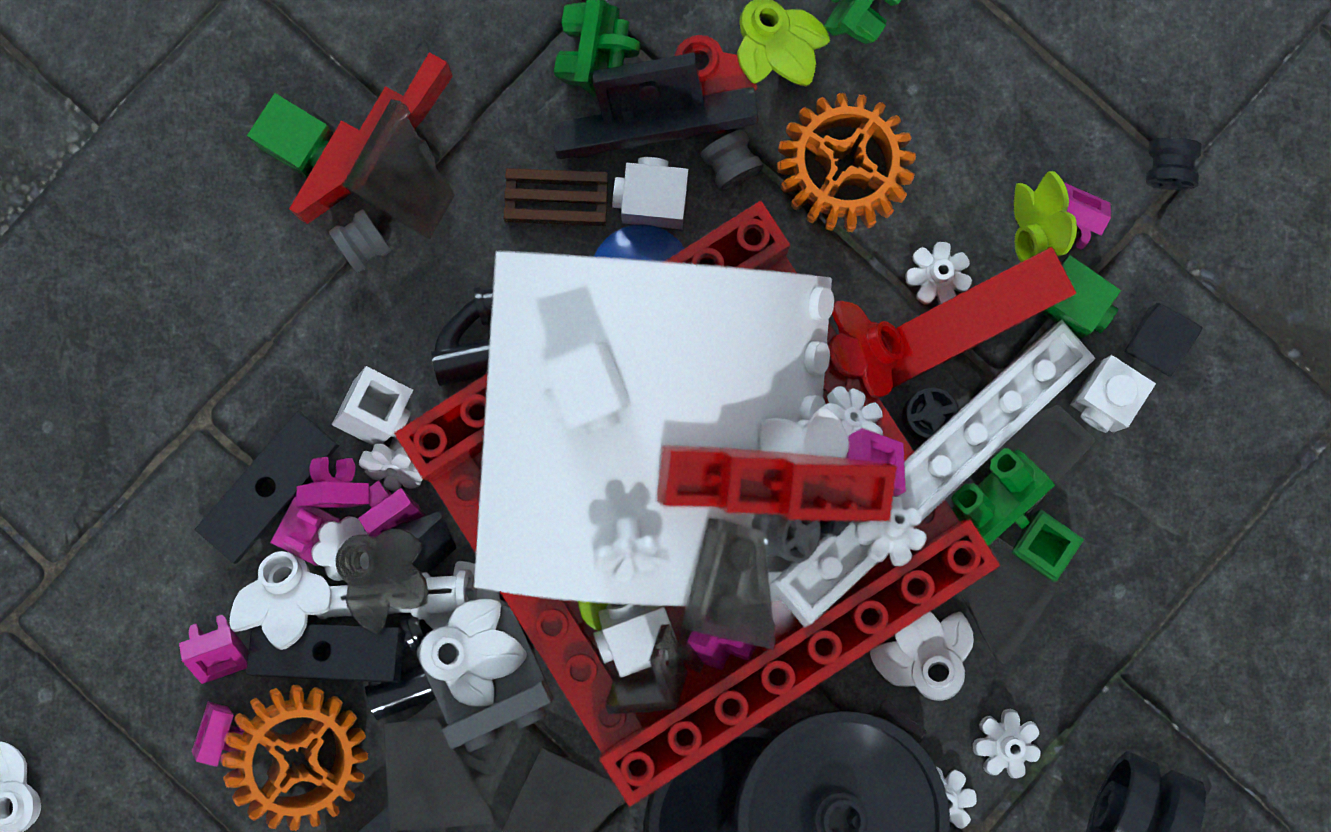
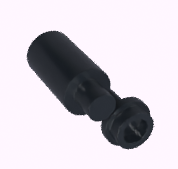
(466, 361)
(414, 688)

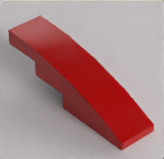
(325, 181)
(981, 314)
(776, 483)

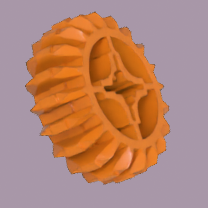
(867, 125)
(281, 778)

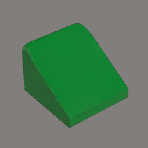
(1046, 545)

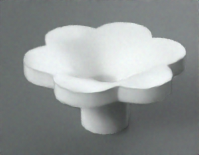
(331, 538)

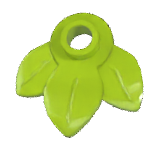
(781, 48)
(1043, 218)

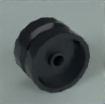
(1143, 801)

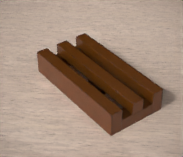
(561, 177)

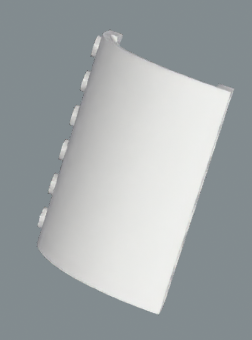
(702, 367)

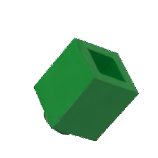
(290, 135)
(1090, 306)

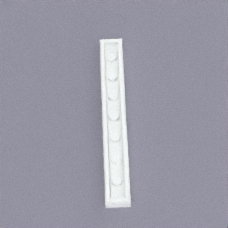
(942, 464)

